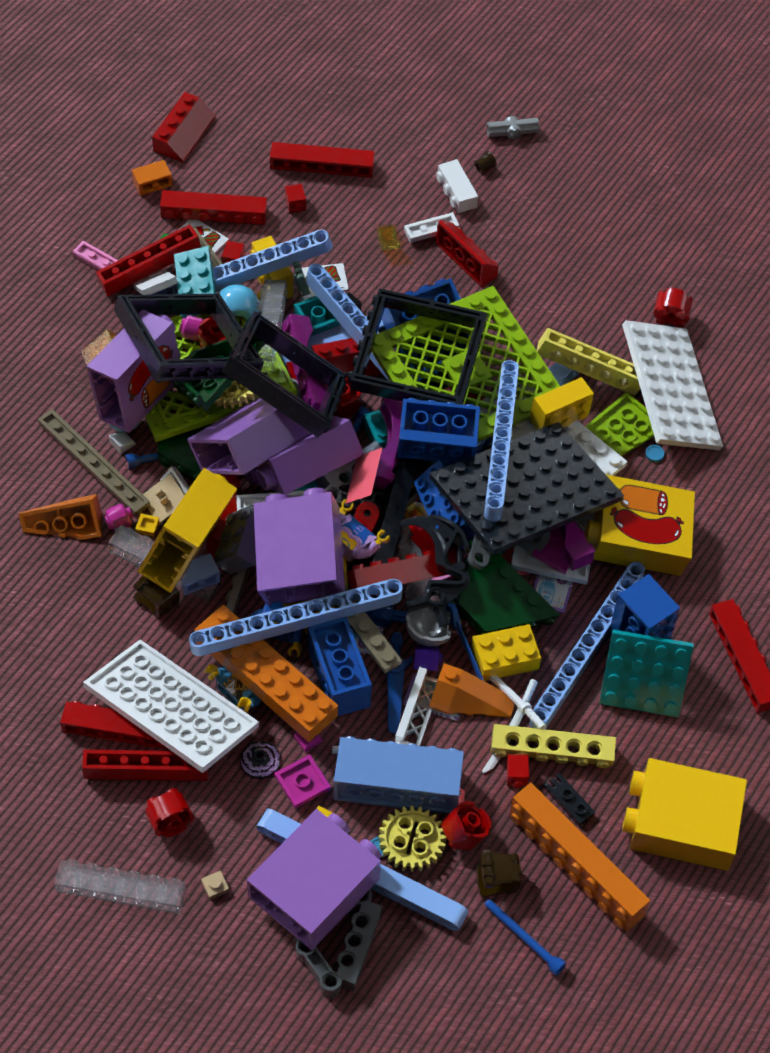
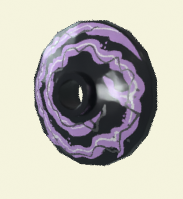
(258, 767)

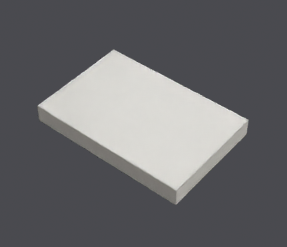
(155, 283)

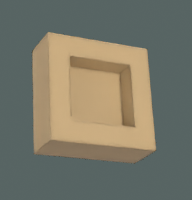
(215, 885)

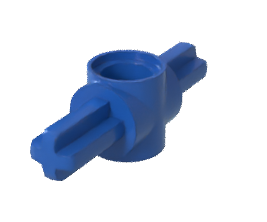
(384, 616)

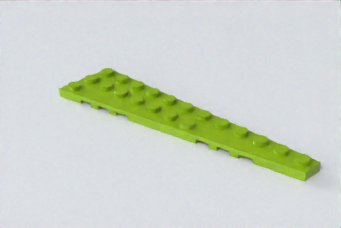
(623, 425)

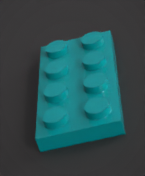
(194, 272)

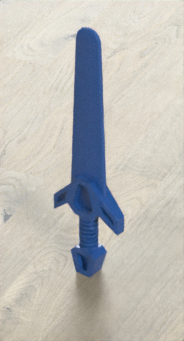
(456, 625)
(395, 685)

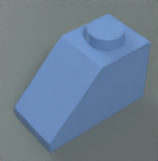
(200, 574)

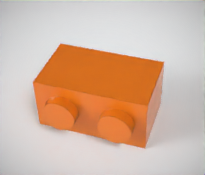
(152, 177)

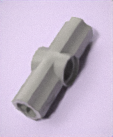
(512, 127)

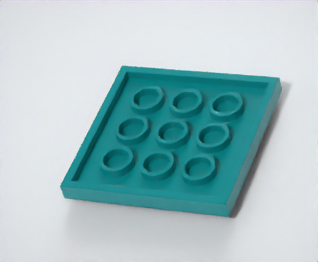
(646, 673)

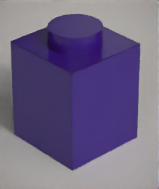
(427, 657)

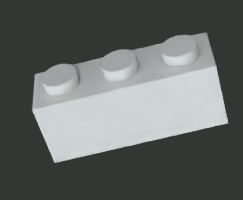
(457, 186)

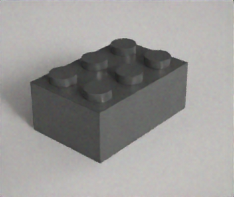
(237, 542)

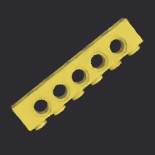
(588, 360)
(583, 742)

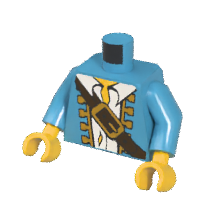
(232, 688)

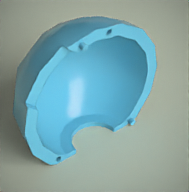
(240, 300)

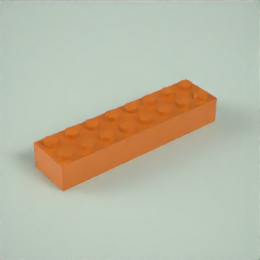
(275, 681)
(579, 857)

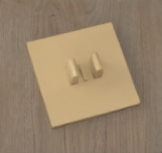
(164, 498)

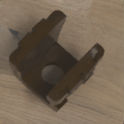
(155, 597)
(498, 873)

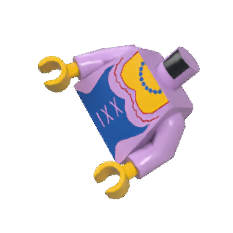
(357, 539)

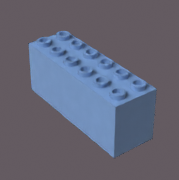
(398, 775)

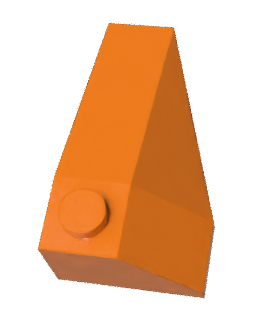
(70, 518)
(464, 693)

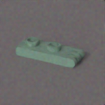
(300, 279)

